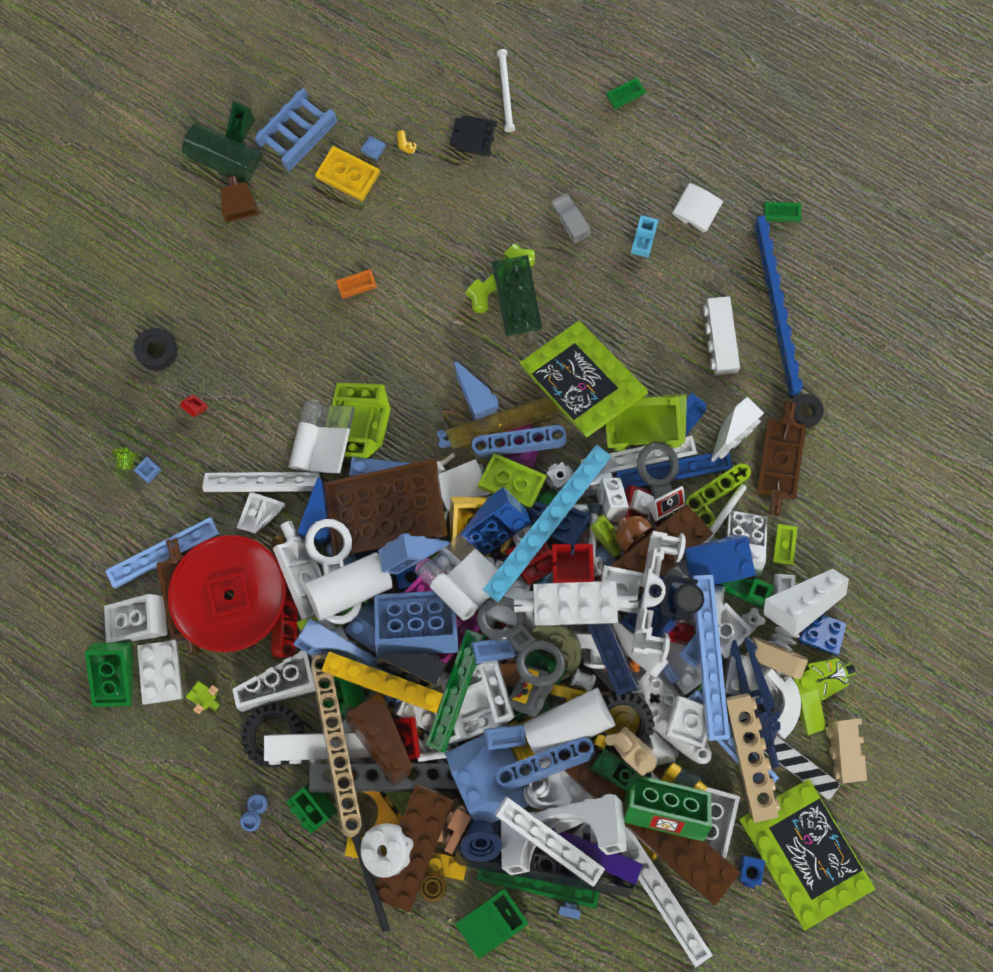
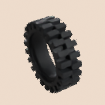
(640, 705)
(252, 723)

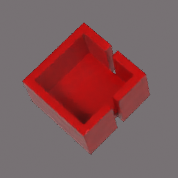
(575, 567)

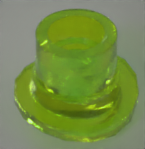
(124, 458)

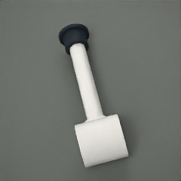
(594, 511)

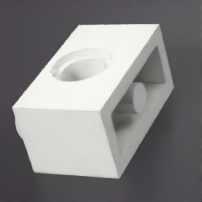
(613, 498)

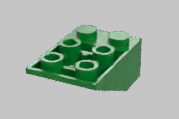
(492, 923)

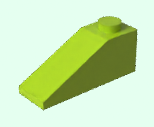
(811, 708)

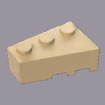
(847, 751)

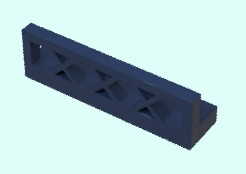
(614, 658)

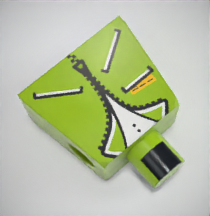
(830, 676)

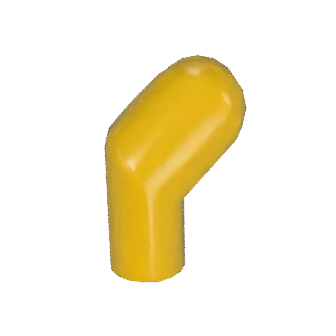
(404, 145)

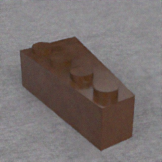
(380, 737)

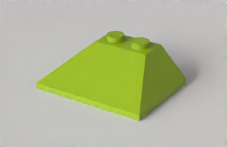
(369, 416)

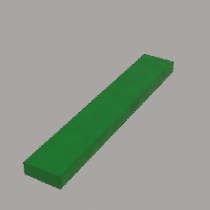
(454, 693)
(556, 891)

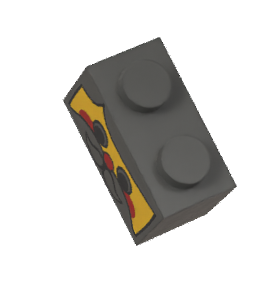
(528, 697)

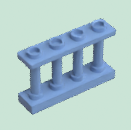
(304, 144)

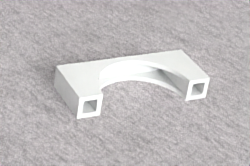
(602, 814)

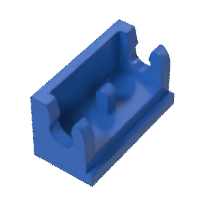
(694, 411)

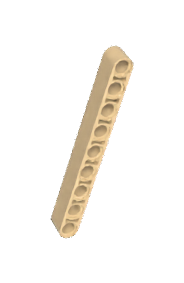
(339, 753)

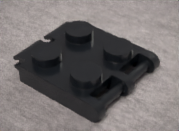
(472, 134)

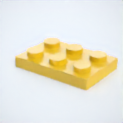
(347, 173)

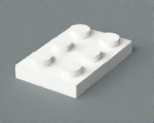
(160, 672)

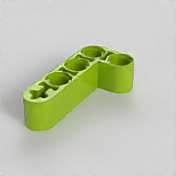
(718, 491)

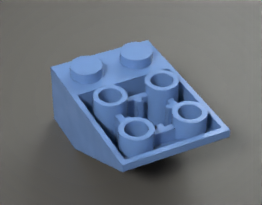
(407, 551)

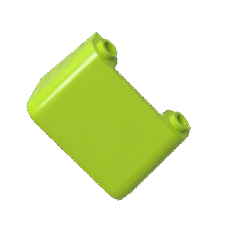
(649, 421)

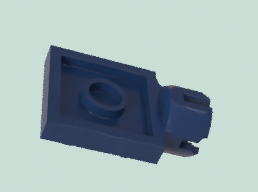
(570, 527)

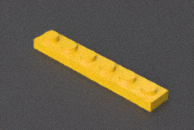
(382, 682)
(439, 863)

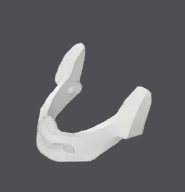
(531, 797)

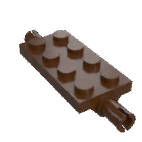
(781, 459)
(165, 572)

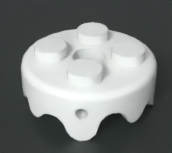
(397, 847)

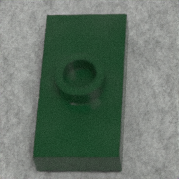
(542, 661)

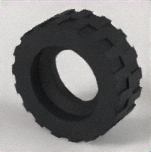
(145, 339)

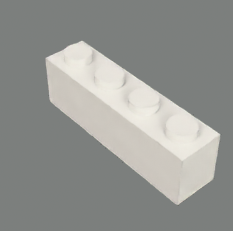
(722, 336)

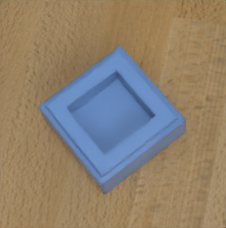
(147, 470)

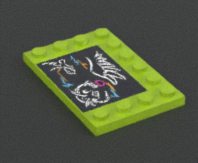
(583, 378)
(808, 856)

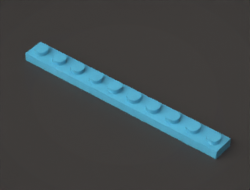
(546, 524)

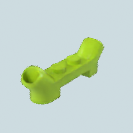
(479, 291)

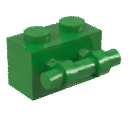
(311, 808)

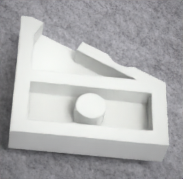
(258, 513)

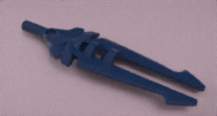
(768, 721)

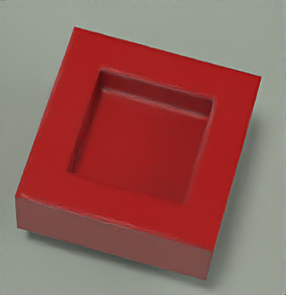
(193, 405)

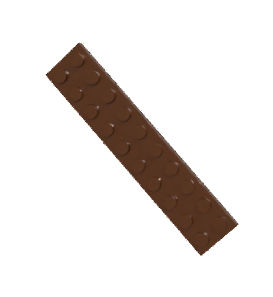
(690, 858)

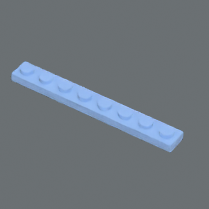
(711, 662)

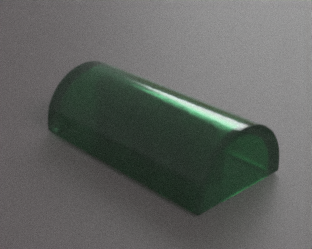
(220, 152)
(516, 295)

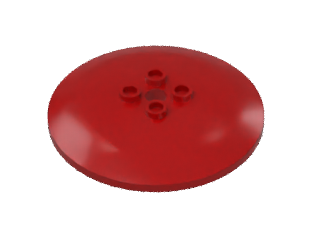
(200, 587)

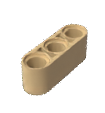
(779, 658)

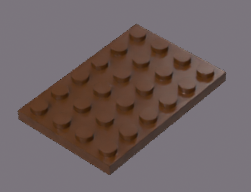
(385, 505)

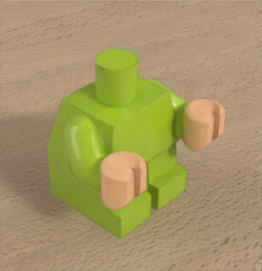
(203, 697)

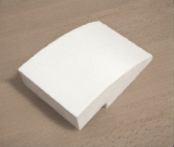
(731, 629)

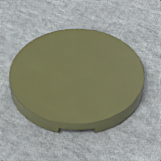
(564, 640)

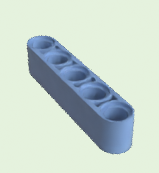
(527, 446)
(556, 765)

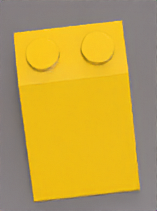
(461, 512)

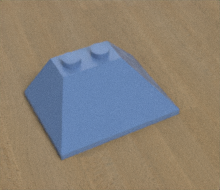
(475, 777)

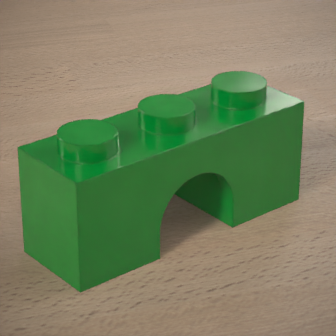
(751, 591)

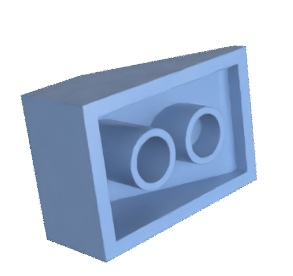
(476, 394)

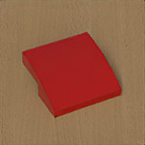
(539, 566)

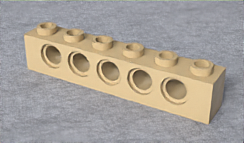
(758, 810)

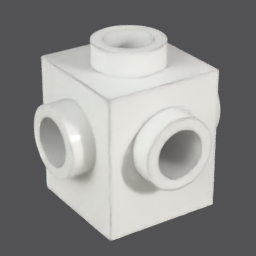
(552, 479)

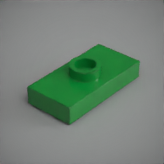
(625, 93)
(782, 212)

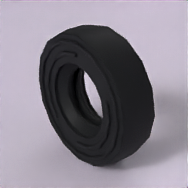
(817, 406)

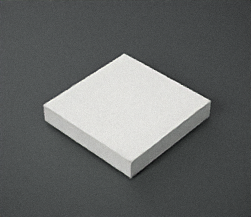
(688, 722)

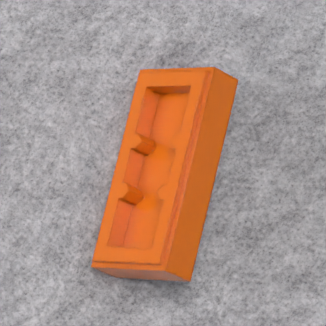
(356, 284)

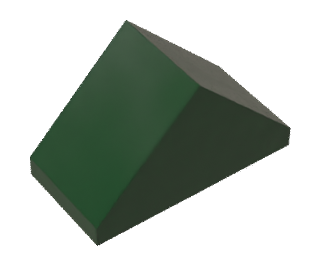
(239, 122)

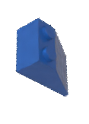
(316, 511)
(724, 558)

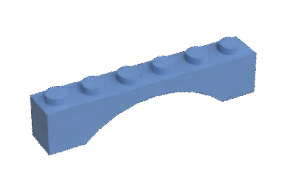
(319, 640)

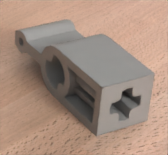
(571, 218)

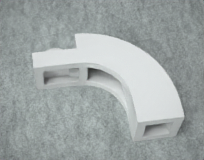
(787, 699)

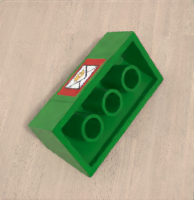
(668, 808)

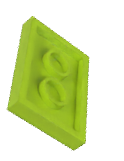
(515, 478)

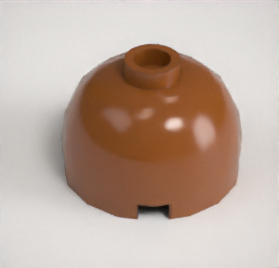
(632, 531)

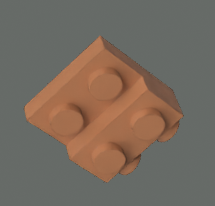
(457, 822)

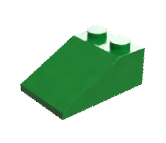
(110, 673)

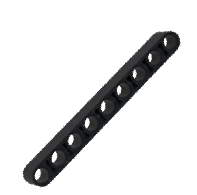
(553, 875)

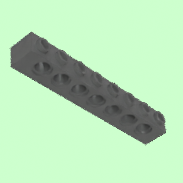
(319, 783)

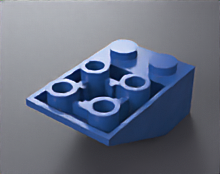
(496, 522)

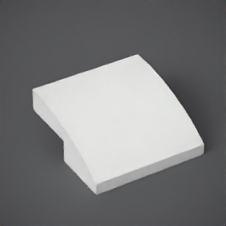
(697, 207)

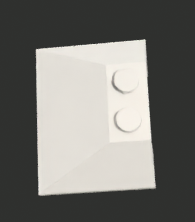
(484, 704)

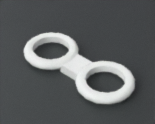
(332, 563)

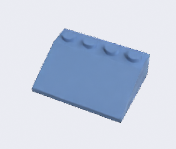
(414, 624)

